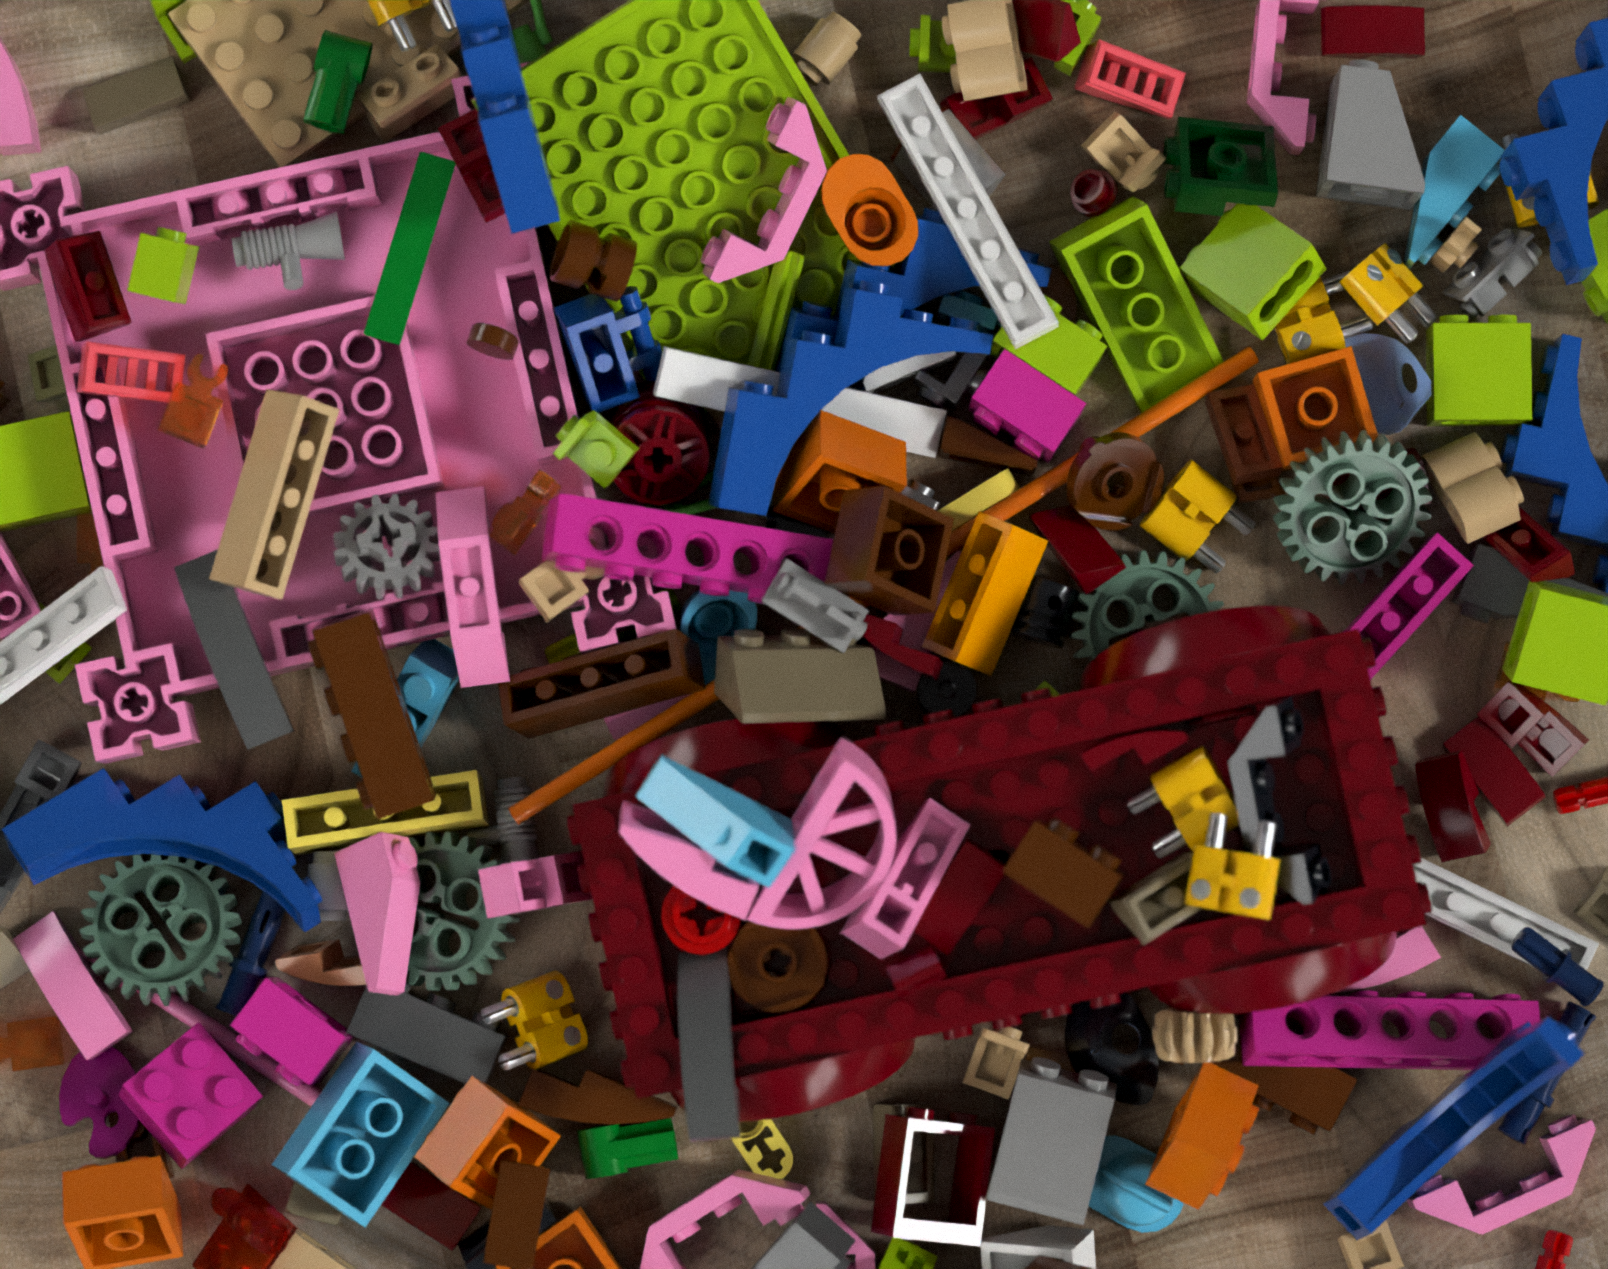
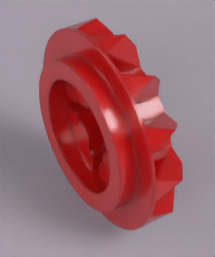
(684, 932)

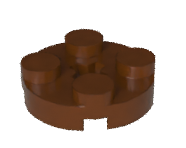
(1093, 467)
(765, 989)

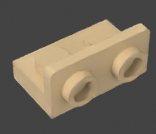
(410, 92)

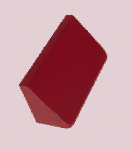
(1046, 28)
(87, 285)
(1078, 546)
(1532, 550)
(431, 1206)

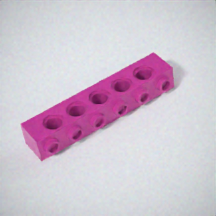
(569, 546)
(1410, 597)
(1271, 1043)

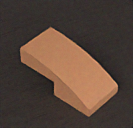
(322, 964)

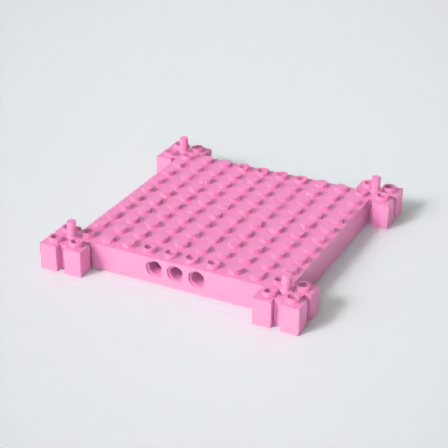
(406, 424)

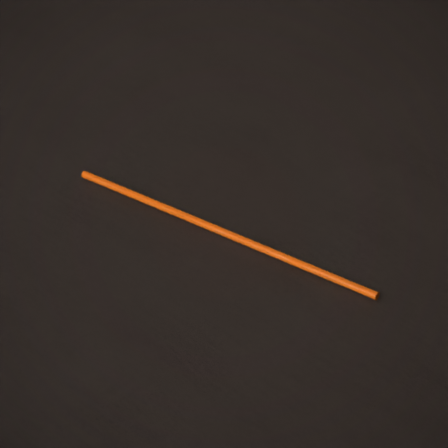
(1002, 510)

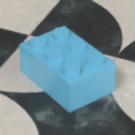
(360, 1134)

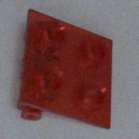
(249, 1233)

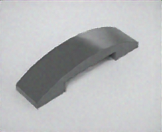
(233, 654)
(41, 778)
(707, 1046)

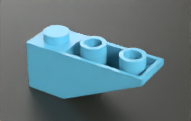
(1451, 173)
(426, 686)
(720, 821)

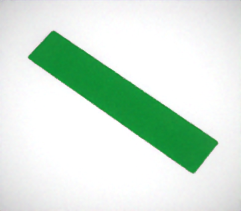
(409, 248)

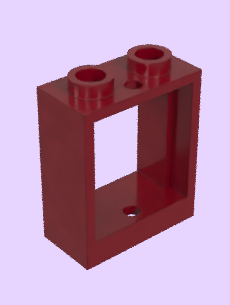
(969, 1181)

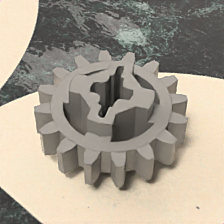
(365, 555)

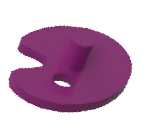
(92, 1092)

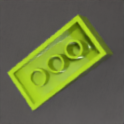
(1137, 301)

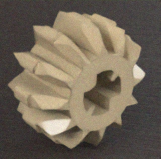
(1194, 1036)

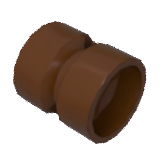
(592, 260)

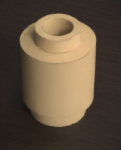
(826, 49)

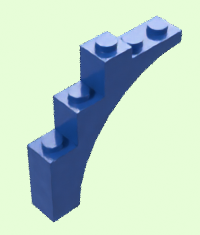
(505, 113)
(1558, 161)
(927, 272)
(763, 427)
(1560, 457)
(105, 821)
(1454, 1119)

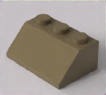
(796, 678)

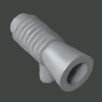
(289, 244)
(516, 840)

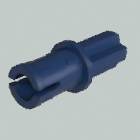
(1557, 966)

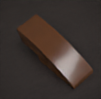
(595, 1100)

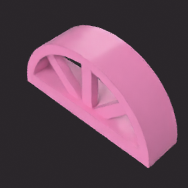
(817, 818)

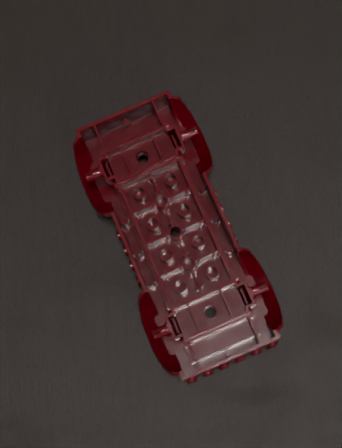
(1001, 777)

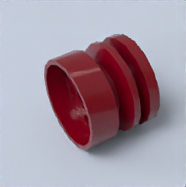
(666, 424)

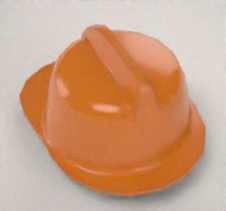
(869, 210)

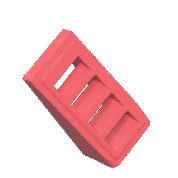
(1106, 89)
(88, 365)

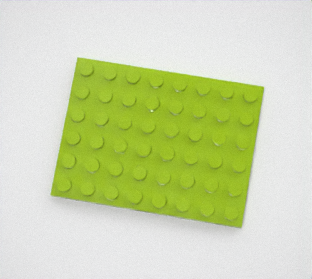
(664, 141)

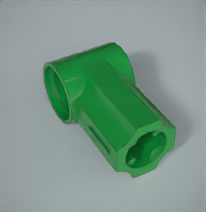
(339, 68)
(615, 1148)

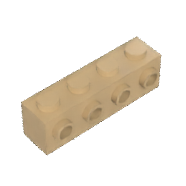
(274, 494)

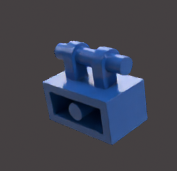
(597, 349)

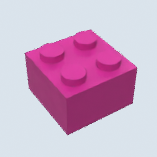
(1025, 407)
(291, 1031)
(190, 1095)

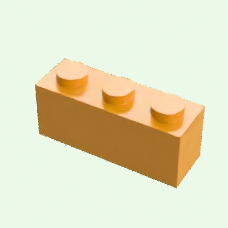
(985, 593)

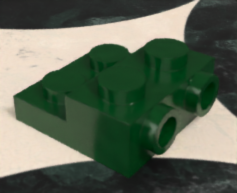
(1219, 165)

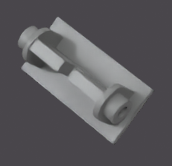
(1508, 255)
(816, 606)

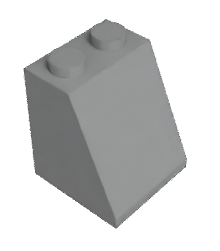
(1367, 142)
(1052, 1140)

